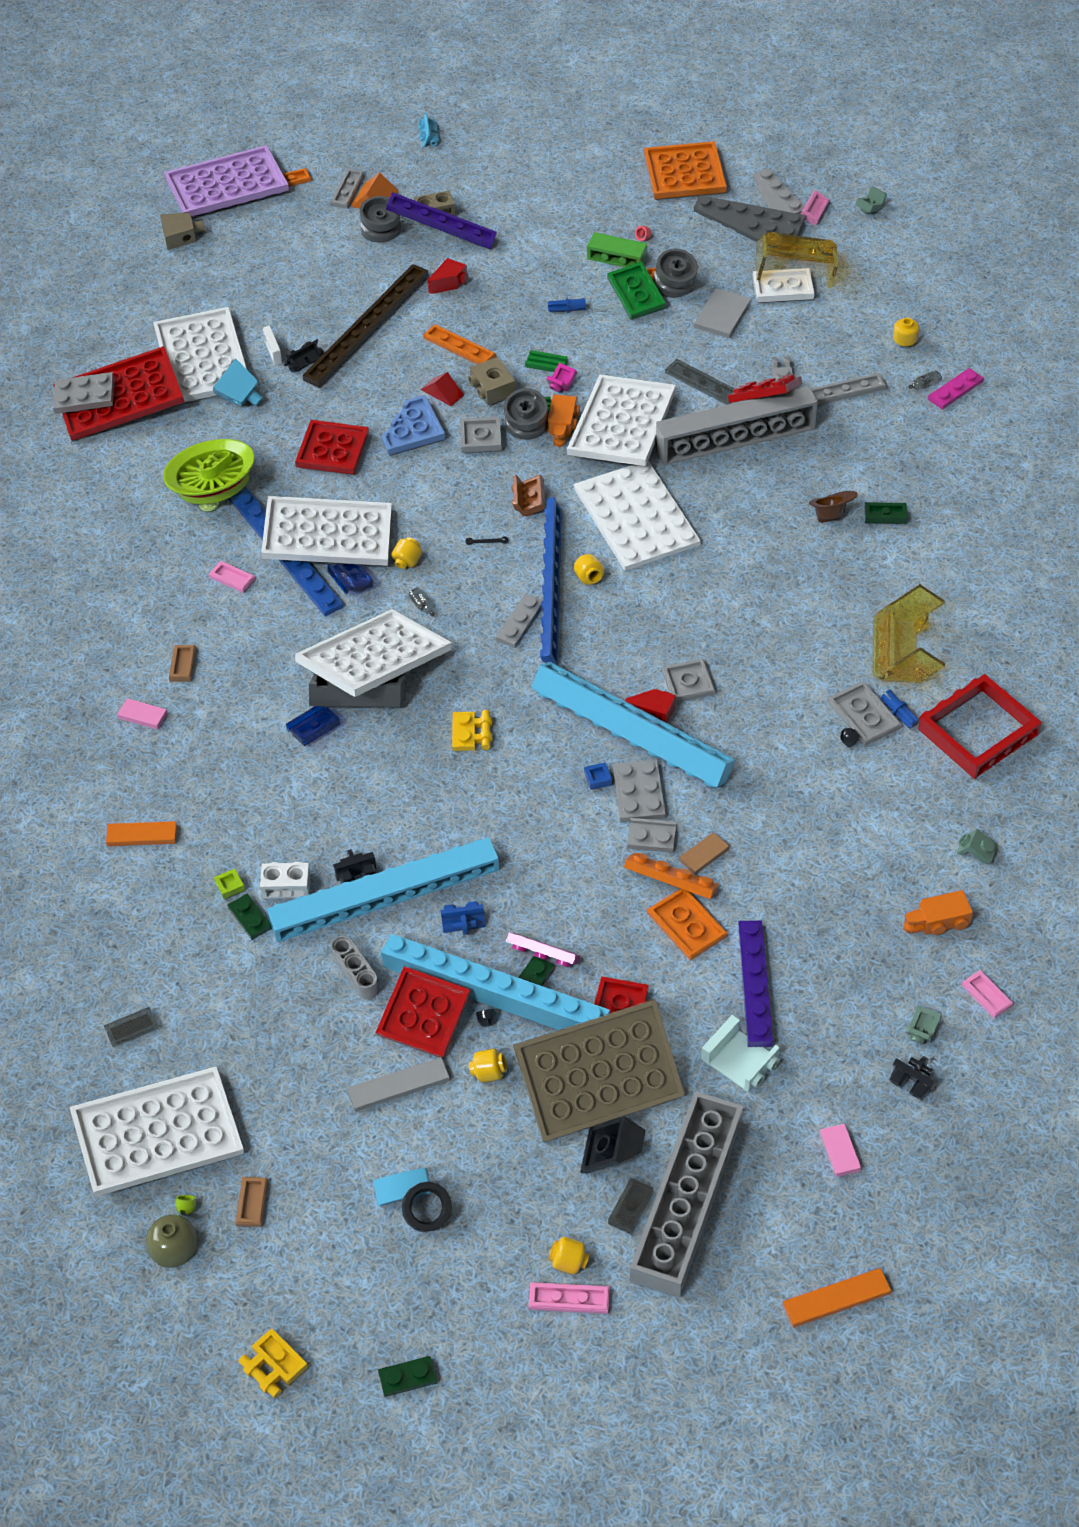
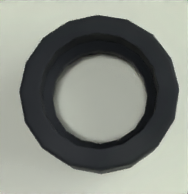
(445, 1202)

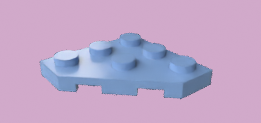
(413, 427)

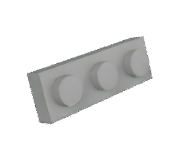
(519, 621)

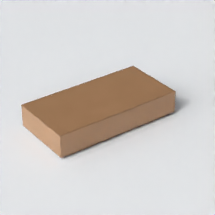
(182, 663)
(704, 853)
(251, 1202)

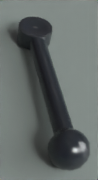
(469, 541)

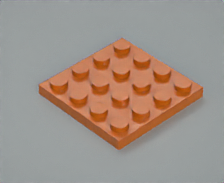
(684, 170)

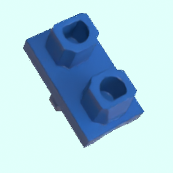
(462, 917)

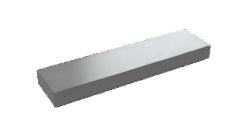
(848, 388)
(398, 1084)

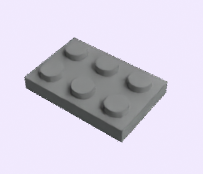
(83, 393)
(638, 790)

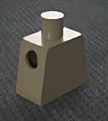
(180, 229)

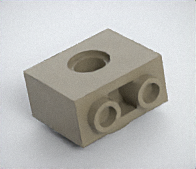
(491, 381)

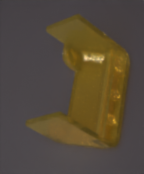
(797, 248)
(895, 638)

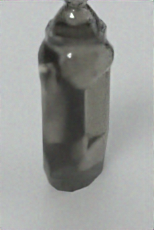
(926, 380)
(421, 601)

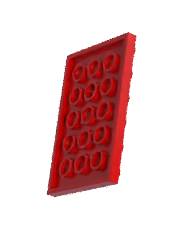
(140, 388)

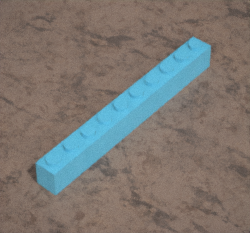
(633, 724)
(382, 889)
(490, 985)

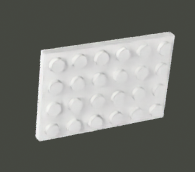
(199, 349)
(621, 420)
(636, 515)
(326, 530)
(373, 652)
(156, 1131)

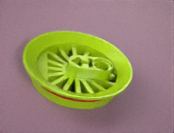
(219, 464)

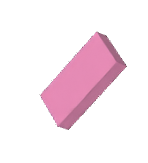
(815, 207)
(232, 576)
(142, 713)
(987, 994)
(840, 1150)

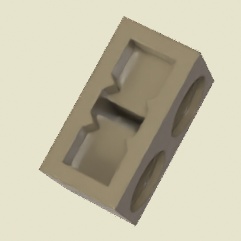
(441, 201)

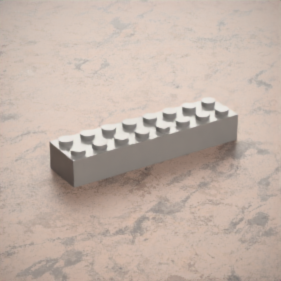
(735, 425)
(686, 1194)

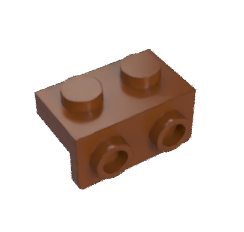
(528, 495)

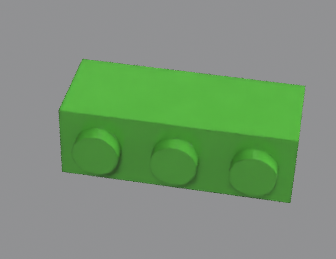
(615, 250)

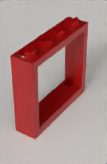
(998, 752)

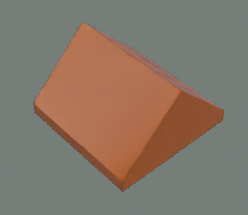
(374, 187)

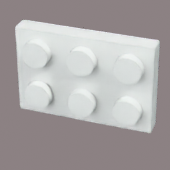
(783, 285)

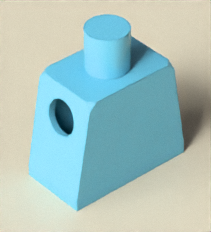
(237, 385)

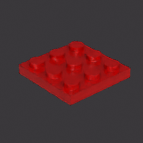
(766, 388)
(332, 447)
(423, 1012)

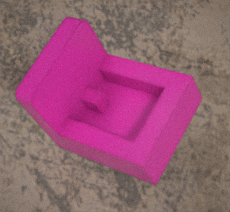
(562, 378)

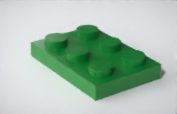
(636, 290)

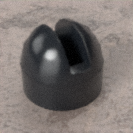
(849, 736)
(484, 1015)

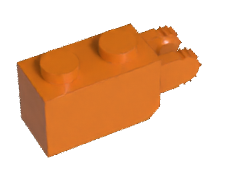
(562, 418)
(939, 914)

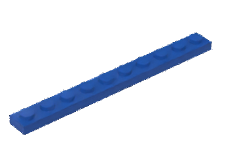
(301, 571)
(551, 585)

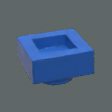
(598, 776)

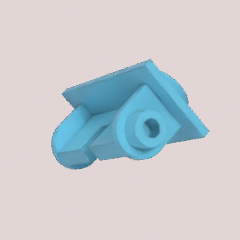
(428, 131)

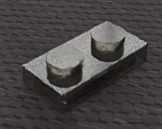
(630, 1206)

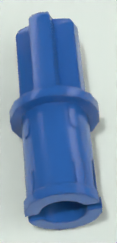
(567, 305)
(899, 709)

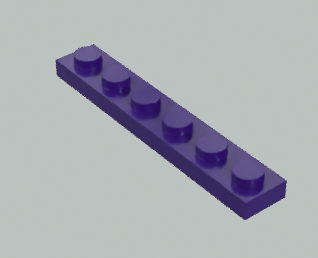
(441, 220)
(755, 984)

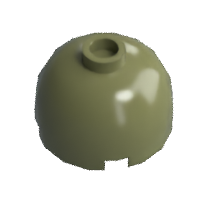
(171, 1241)

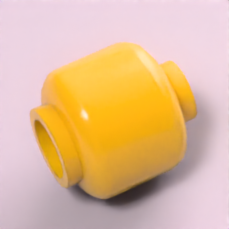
(906, 332)
(407, 553)
(588, 569)
(488, 1065)
(568, 1255)

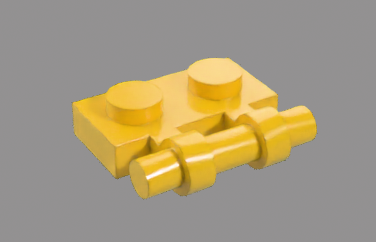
(464, 731)
(279, 1357)

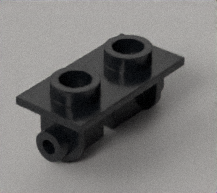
(297, 358)

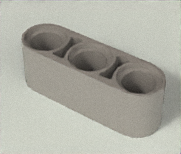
(353, 958)

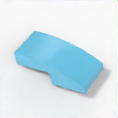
(394, 1187)

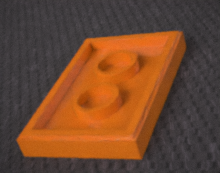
(687, 923)

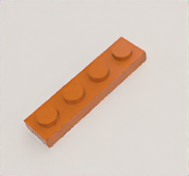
(664, 872)

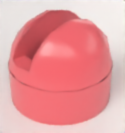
(641, 231)

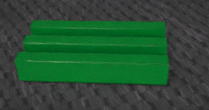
(544, 361)

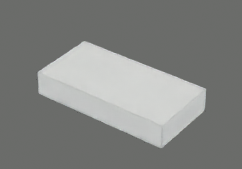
(272, 345)

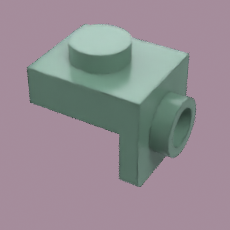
(873, 201)
(978, 845)
(923, 1025)

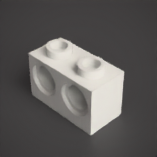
(285, 884)

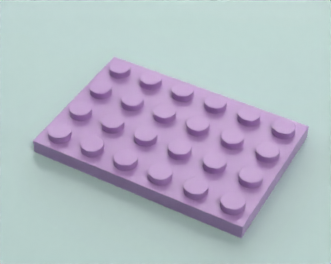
(226, 181)

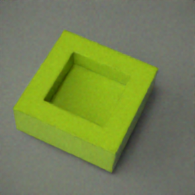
(229, 883)

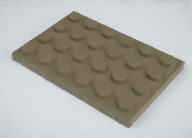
(598, 1070)

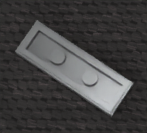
(347, 188)

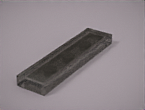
(700, 381)

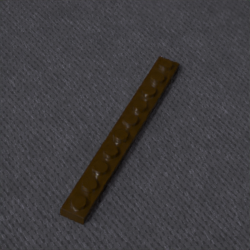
(365, 325)

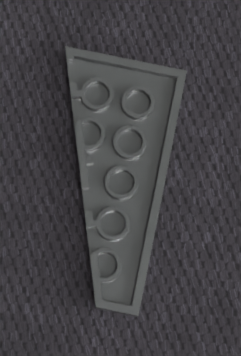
(749, 219)

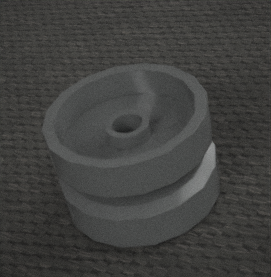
(377, 222)
(675, 273)
(526, 414)

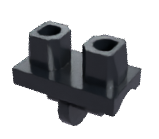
(354, 865)
(922, 1085)

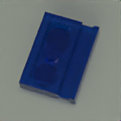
(350, 577)
(312, 724)

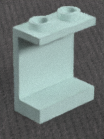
(730, 1056)

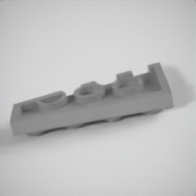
(775, 193)

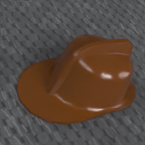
(832, 506)

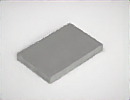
(722, 313)
(864, 712)

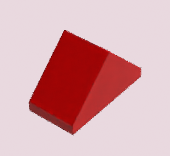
(443, 389)

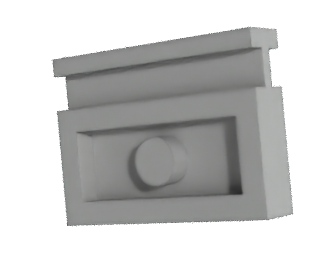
(651, 835)

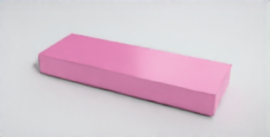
(569, 1298)

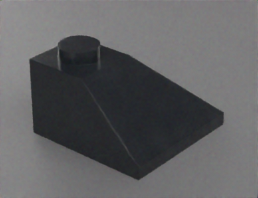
(612, 1144)

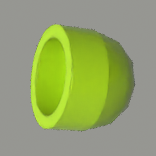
(186, 1203)

